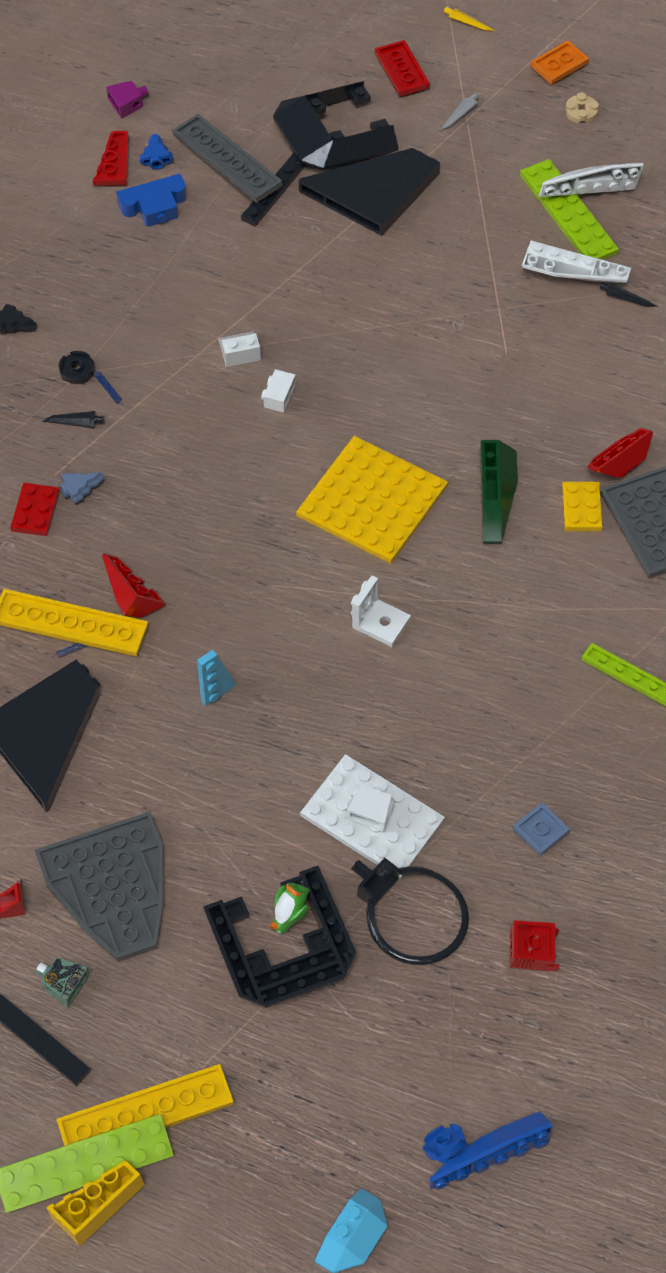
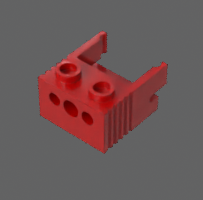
(533, 945)

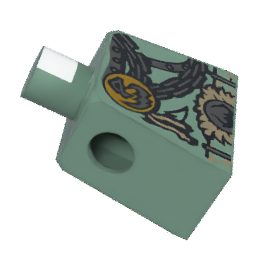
(63, 979)

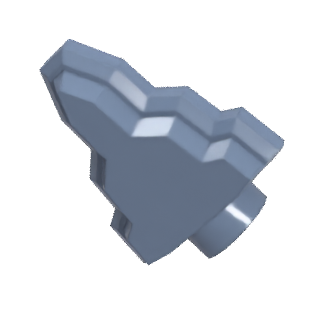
(79, 484)

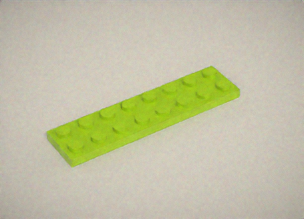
(570, 214)
(82, 1162)

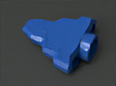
(156, 154)

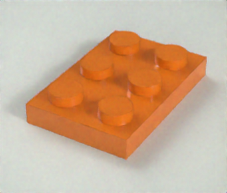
(559, 62)

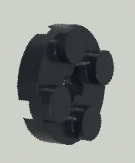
(78, 375)

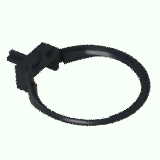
(378, 883)

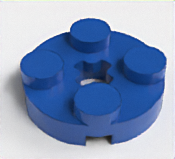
(444, 1143)

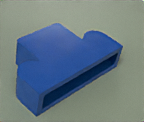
(153, 200)

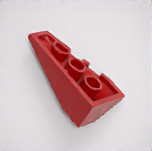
(129, 589)

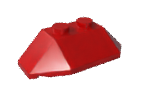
(623, 454)

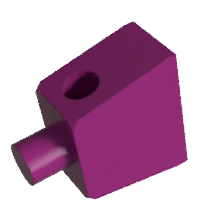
(126, 97)

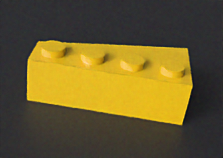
(96, 1202)

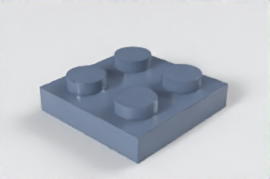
(541, 829)

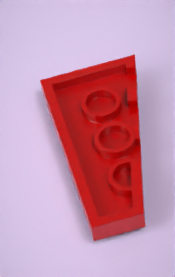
(113, 161)

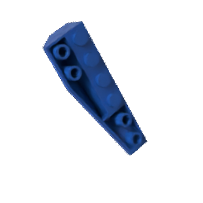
(495, 1148)

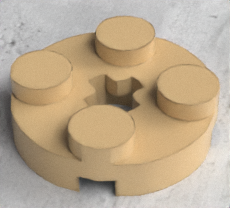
(581, 101)

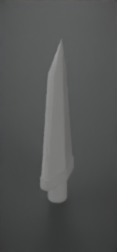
(464, 107)

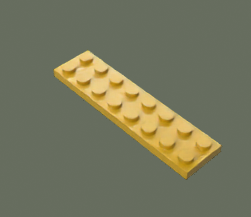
(72, 622)
(174, 1100)

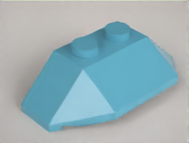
(353, 1233)

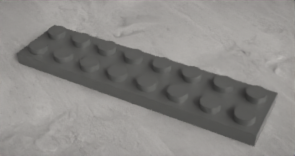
(227, 158)

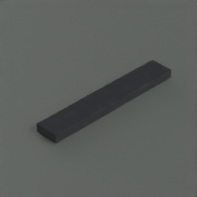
(42, 1043)

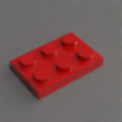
(35, 509)

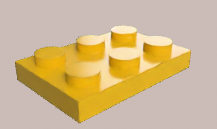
(581, 506)

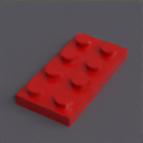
(402, 68)

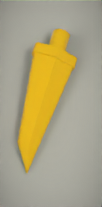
(460, 16)

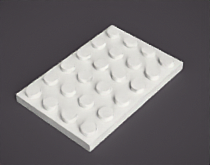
(405, 832)

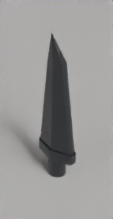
(619, 292)
(82, 419)

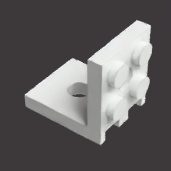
(370, 611)

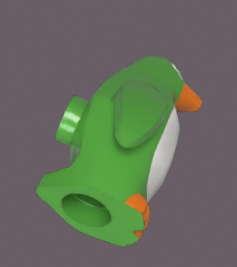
(289, 906)

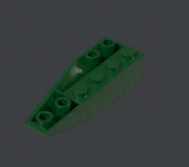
(498, 487)

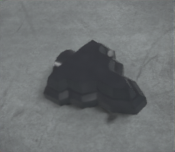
(14, 320)

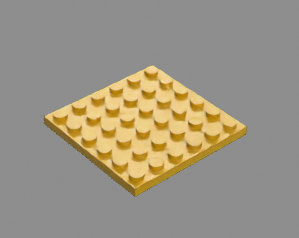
(372, 499)

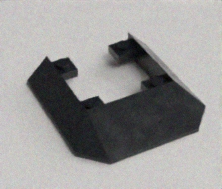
(325, 150)
(267, 985)

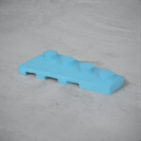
(213, 678)

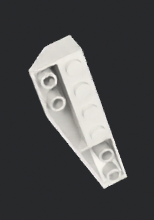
(594, 180)
(572, 265)

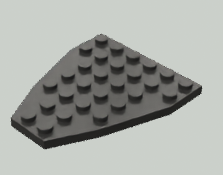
(111, 883)

